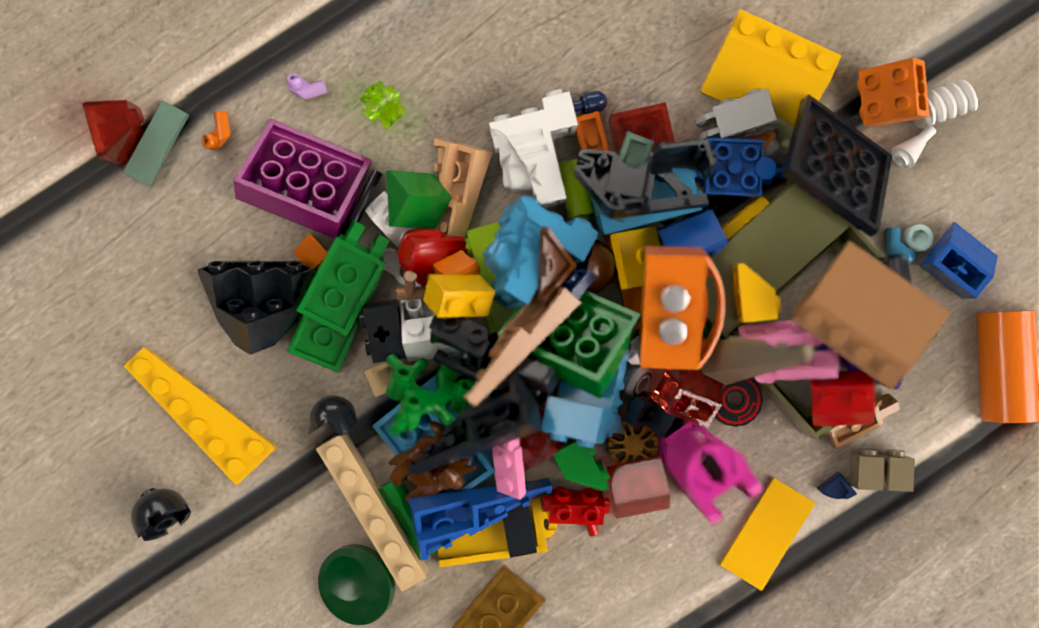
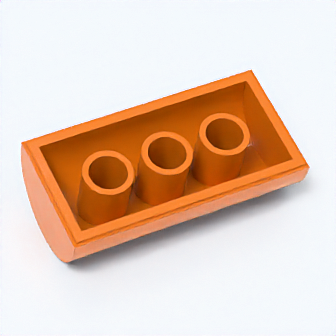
(1008, 366)

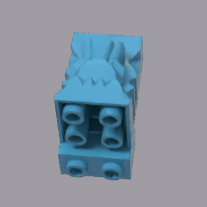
(516, 245)
(584, 415)

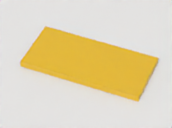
(767, 534)

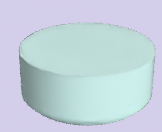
(918, 238)

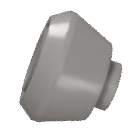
(636, 380)

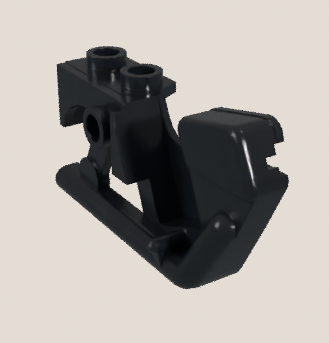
(628, 190)
(473, 346)

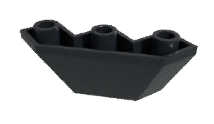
(256, 299)

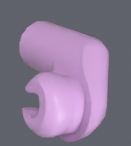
(303, 88)

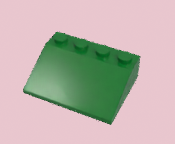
(587, 343)

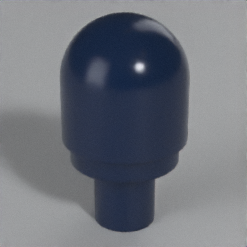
(590, 102)

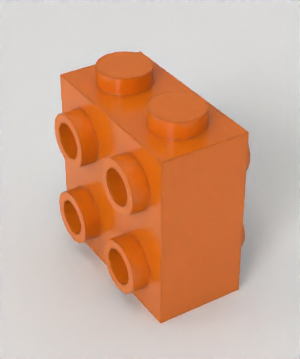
(893, 93)

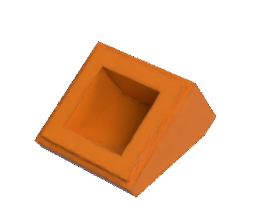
(311, 251)

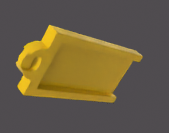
(492, 542)

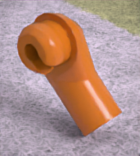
(220, 134)

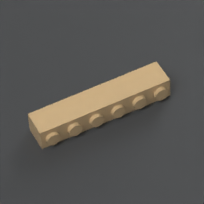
(372, 511)

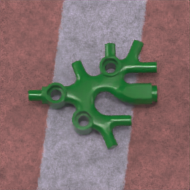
(419, 401)

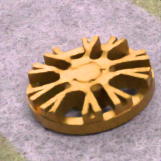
(632, 444)

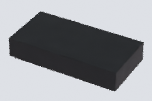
(519, 532)

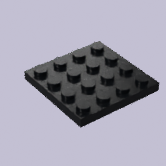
(838, 165)

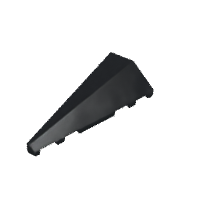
(497, 419)

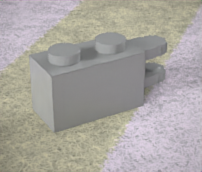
(740, 117)

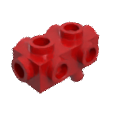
(576, 507)

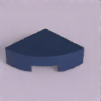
(837, 487)

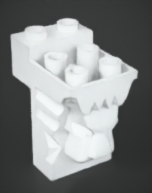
(528, 148)

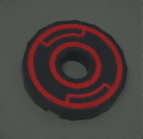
(747, 409)

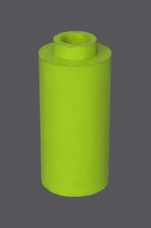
(578, 200)

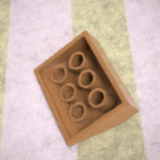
(870, 315)

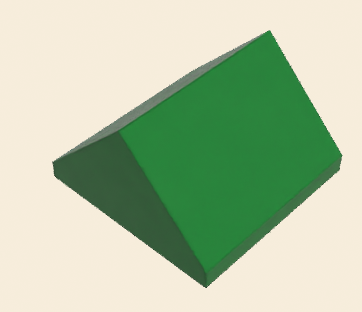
(415, 199)

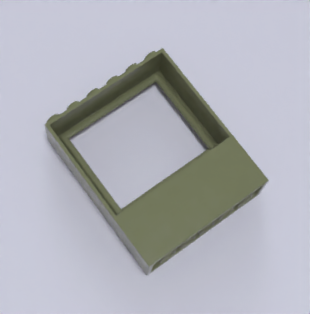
(779, 249)

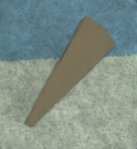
(746, 358)

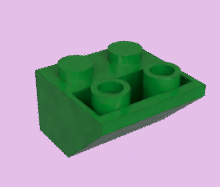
(579, 466)

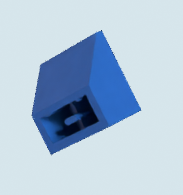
(695, 231)
(961, 262)

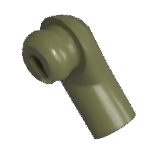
(785, 133)

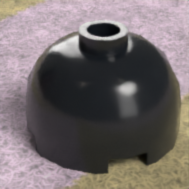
(157, 512)

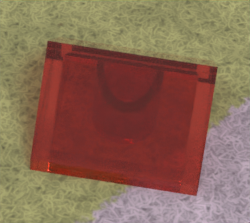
(638, 487)

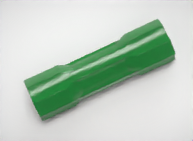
(396, 500)

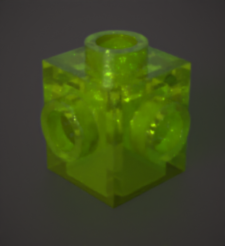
(382, 104)

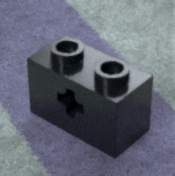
(387, 315)

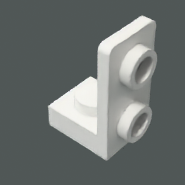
(378, 212)

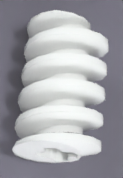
(949, 101)

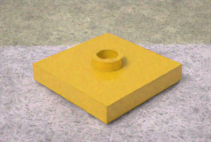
(629, 254)

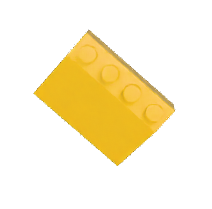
(770, 58)

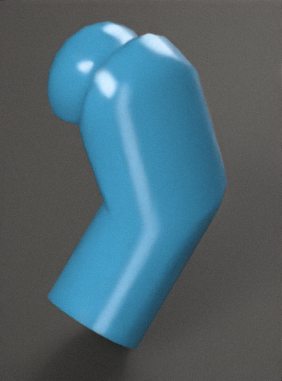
(894, 246)

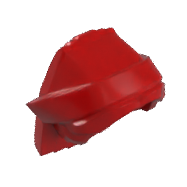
(425, 247)

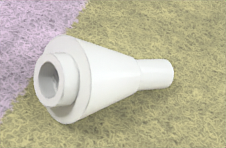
(909, 151)

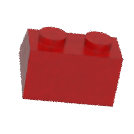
(843, 399)

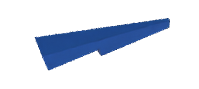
(450, 515)

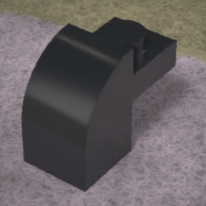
(647, 412)

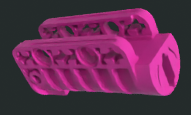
(714, 476)

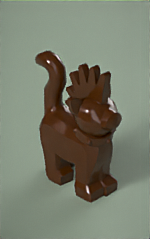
(434, 480)

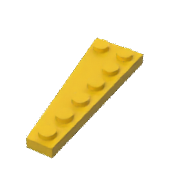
(217, 431)

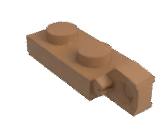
(844, 434)

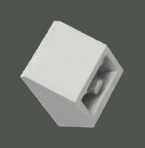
(415, 330)

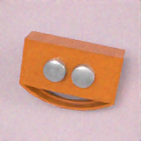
(677, 308)

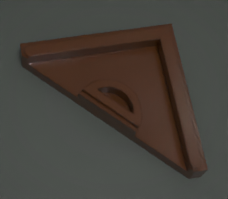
(554, 265)

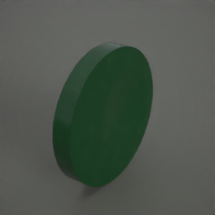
(356, 584)

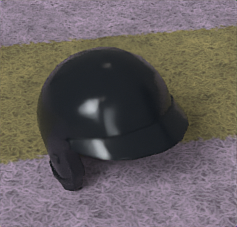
(336, 411)

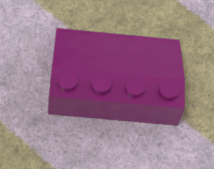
(302, 178)

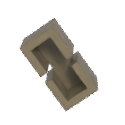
(877, 471)

